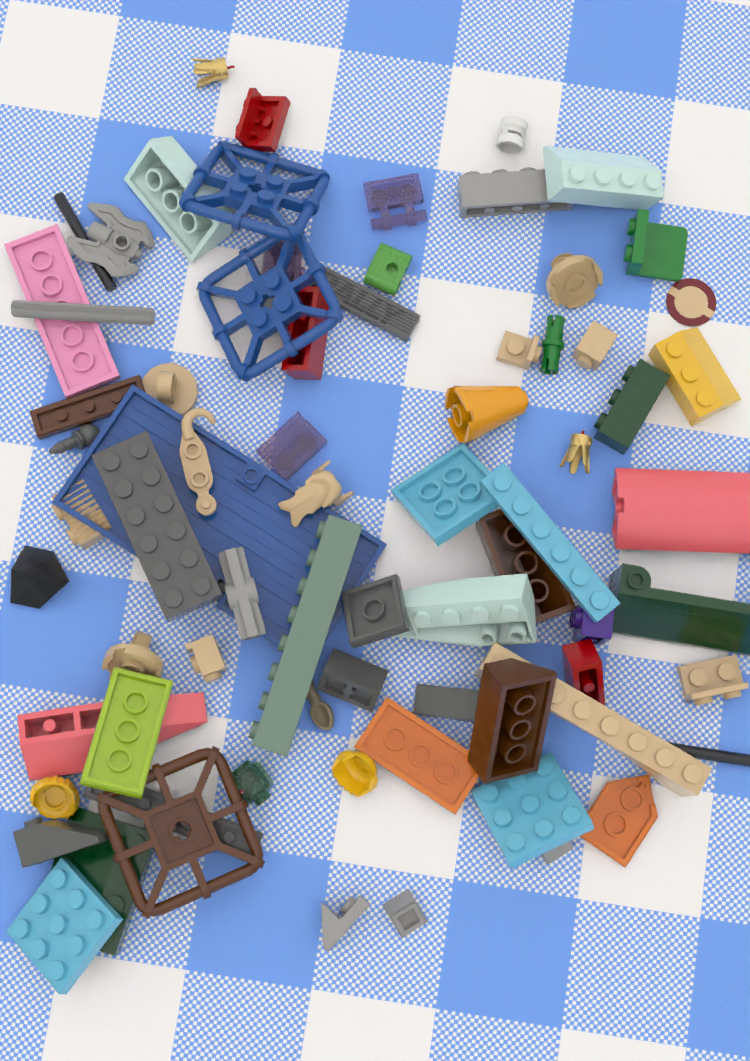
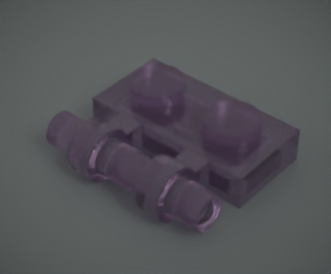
(395, 193)

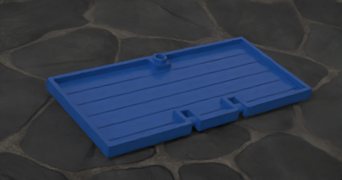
(244, 514)

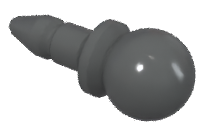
(79, 439)

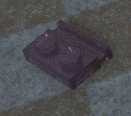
(291, 446)

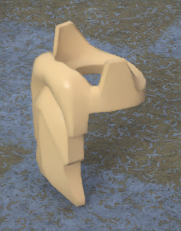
(319, 492)

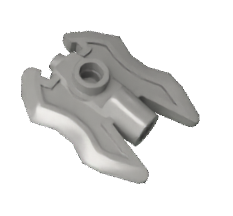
(112, 244)

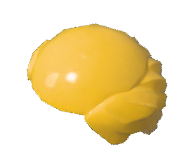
(355, 772)
(55, 797)

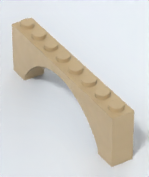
(651, 753)

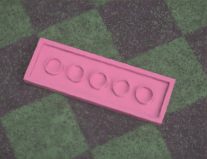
(74, 347)

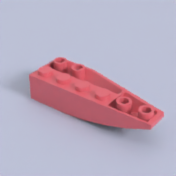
(61, 738)

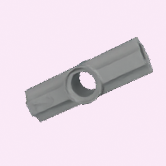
(242, 593)

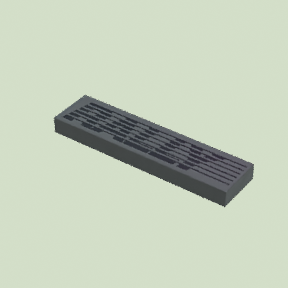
(372, 306)

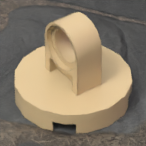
(573, 280)
(172, 386)
(134, 657)

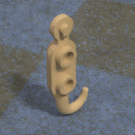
(196, 462)

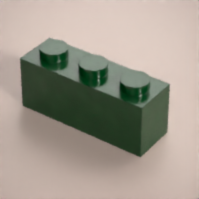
(630, 406)

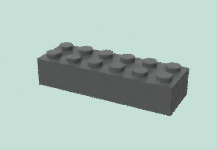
(157, 526)

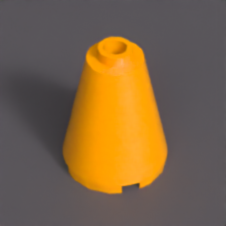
(482, 409)

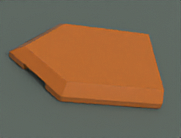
(622, 817)

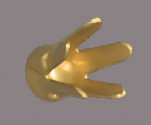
(216, 68)
(579, 446)

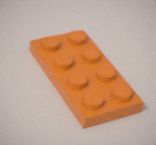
(419, 755)

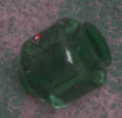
(253, 782)

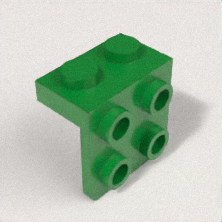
(654, 249)

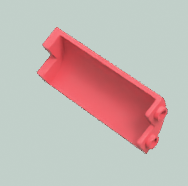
(681, 510)

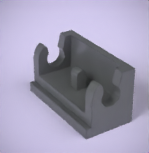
(352, 680)

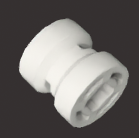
(512, 133)

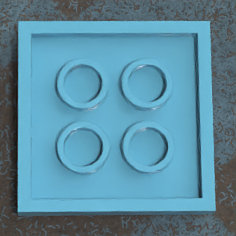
(446, 494)
(532, 812)
(64, 925)

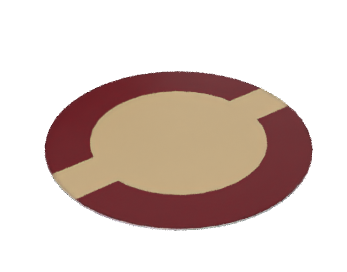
(691, 302)

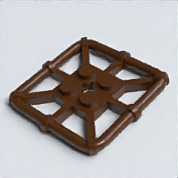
(200, 839)

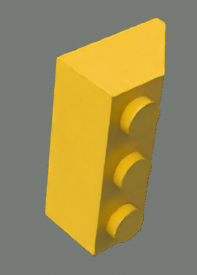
(695, 375)

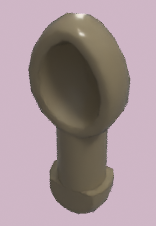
(320, 711)

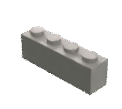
(505, 193)

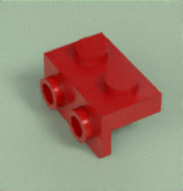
(262, 121)

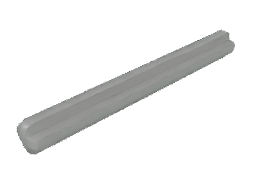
(83, 312)

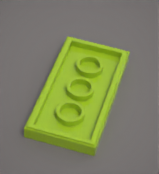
(126, 733)

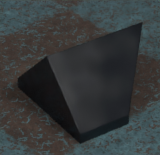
(36, 577)

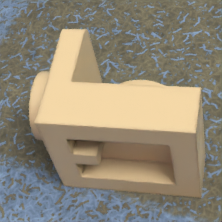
(519, 350)

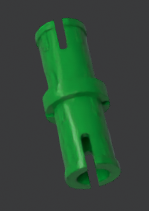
(552, 345)

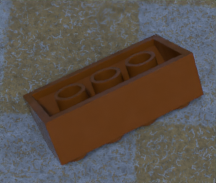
(512, 554)
(510, 719)

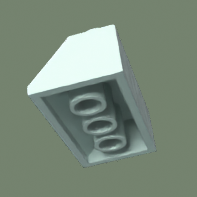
(601, 178)
(159, 181)

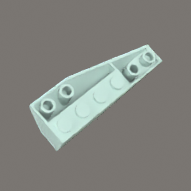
(473, 611)

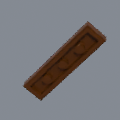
(81, 408)

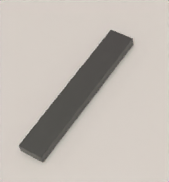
(227, 830)

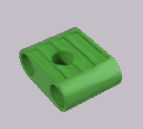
(387, 269)

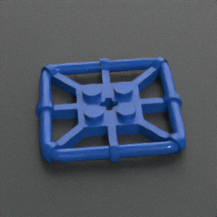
(269, 189)
(263, 320)

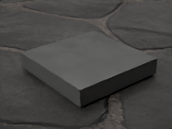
(375, 611)

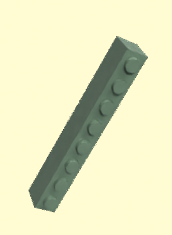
(307, 635)

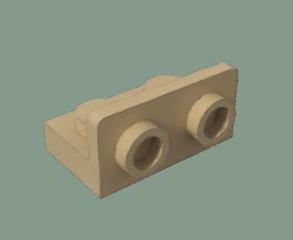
(710, 679)

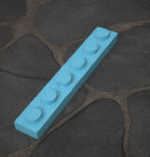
(549, 543)

